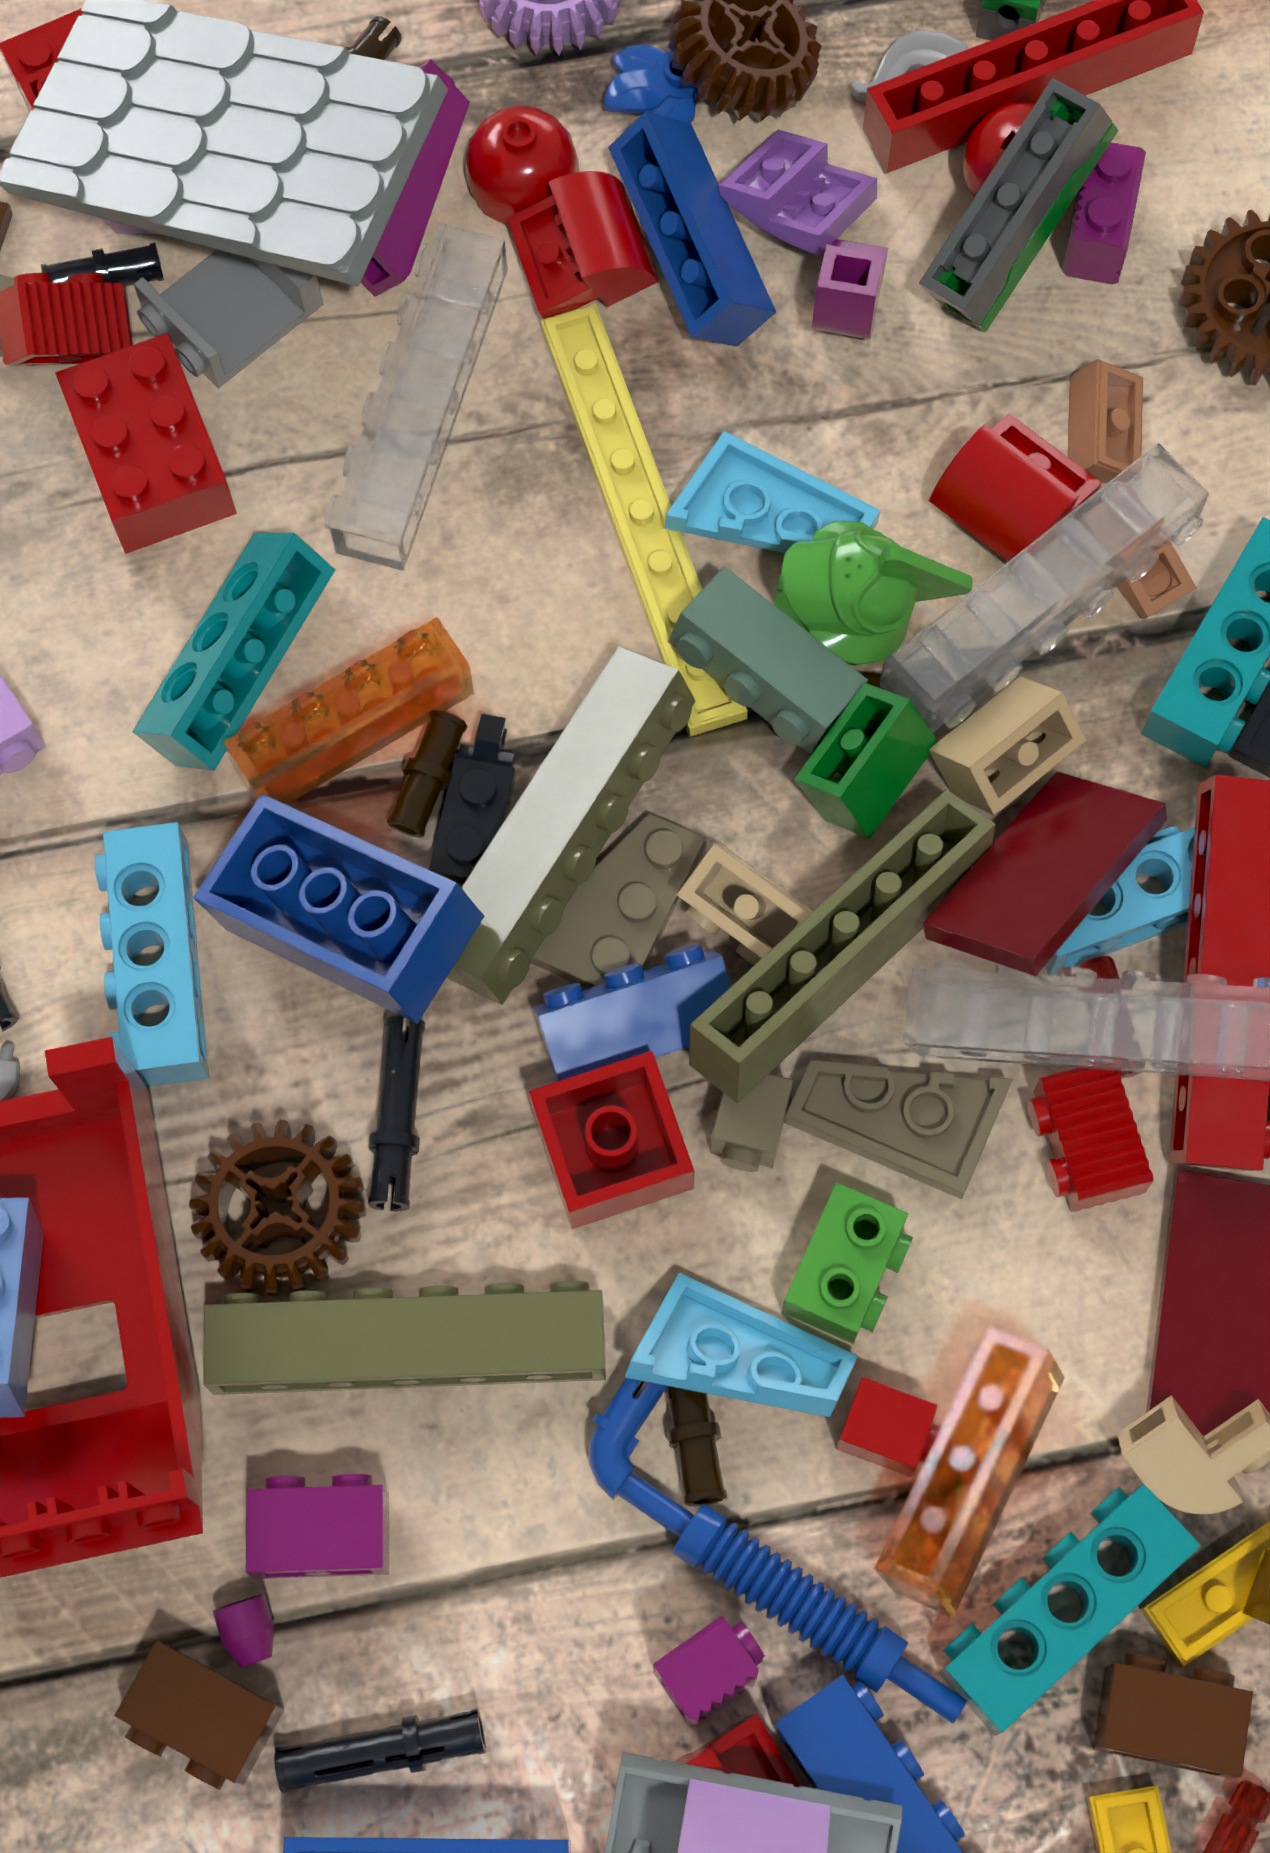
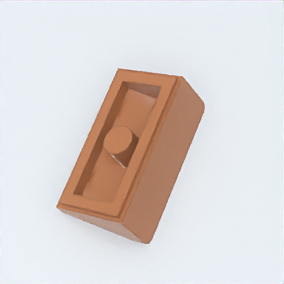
(1105, 419)

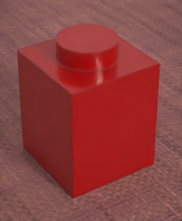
(889, 1427)

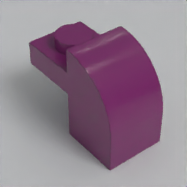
(849, 288)

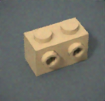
(1008, 744)
(741, 901)

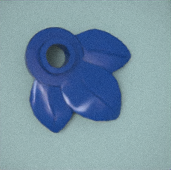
(649, 85)

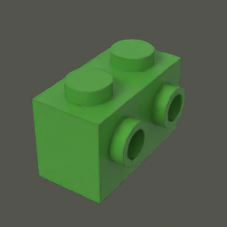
(846, 1264)

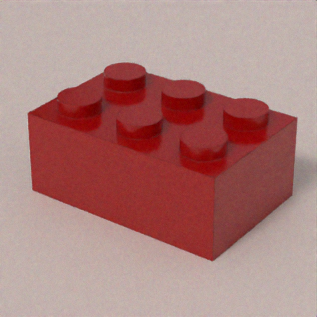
(146, 443)

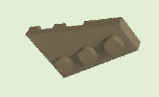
(622, 904)
(902, 1120)

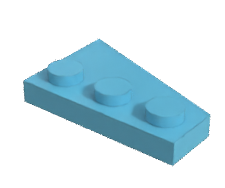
(759, 500)
(738, 1352)

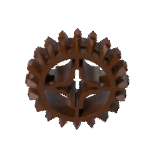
(745, 53)
(263, 1227)

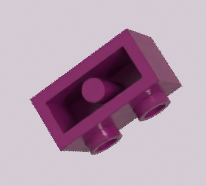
(317, 1529)

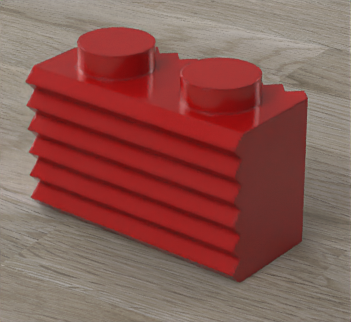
(62, 320)
(1090, 1137)

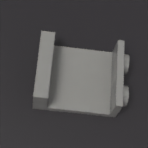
(228, 311)

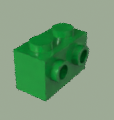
(866, 760)

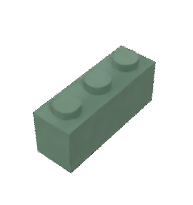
(765, 660)

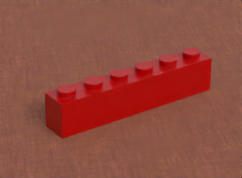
(1081, 48)
(1227, 936)

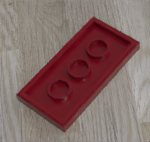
(1045, 873)
(1214, 1300)

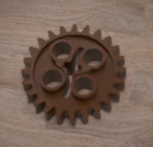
(1224, 274)

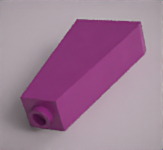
(409, 219)

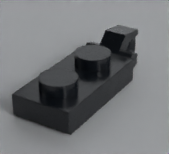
(474, 801)

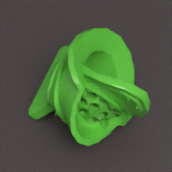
(859, 589)

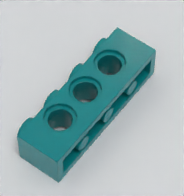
(234, 650)
(1182, 714)
(1155, 1550)

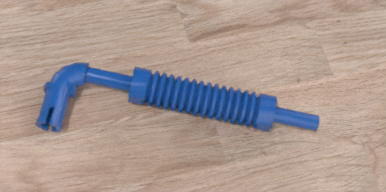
(751, 1569)

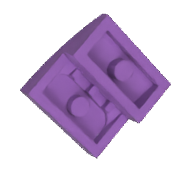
(796, 193)

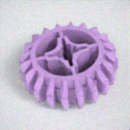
(549, 20)

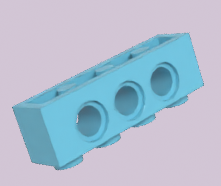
(157, 859)
(1132, 911)

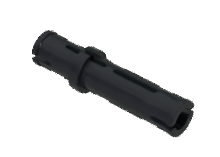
(395, 1138)
(380, 1750)

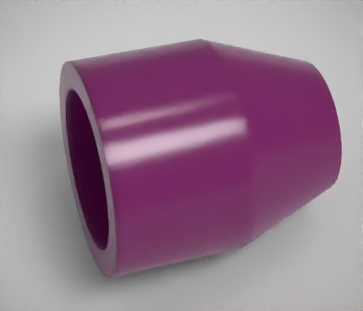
(246, 1629)

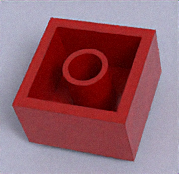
(612, 1139)

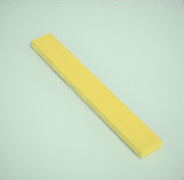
(633, 497)

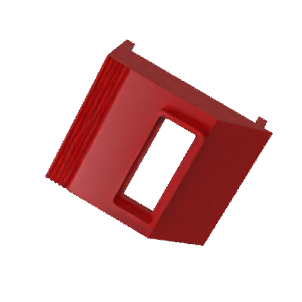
(127, 1461)

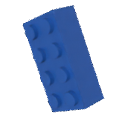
(340, 907)

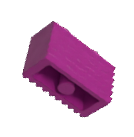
(1104, 216)
(709, 1669)

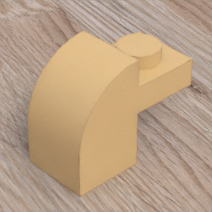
(1195, 1470)

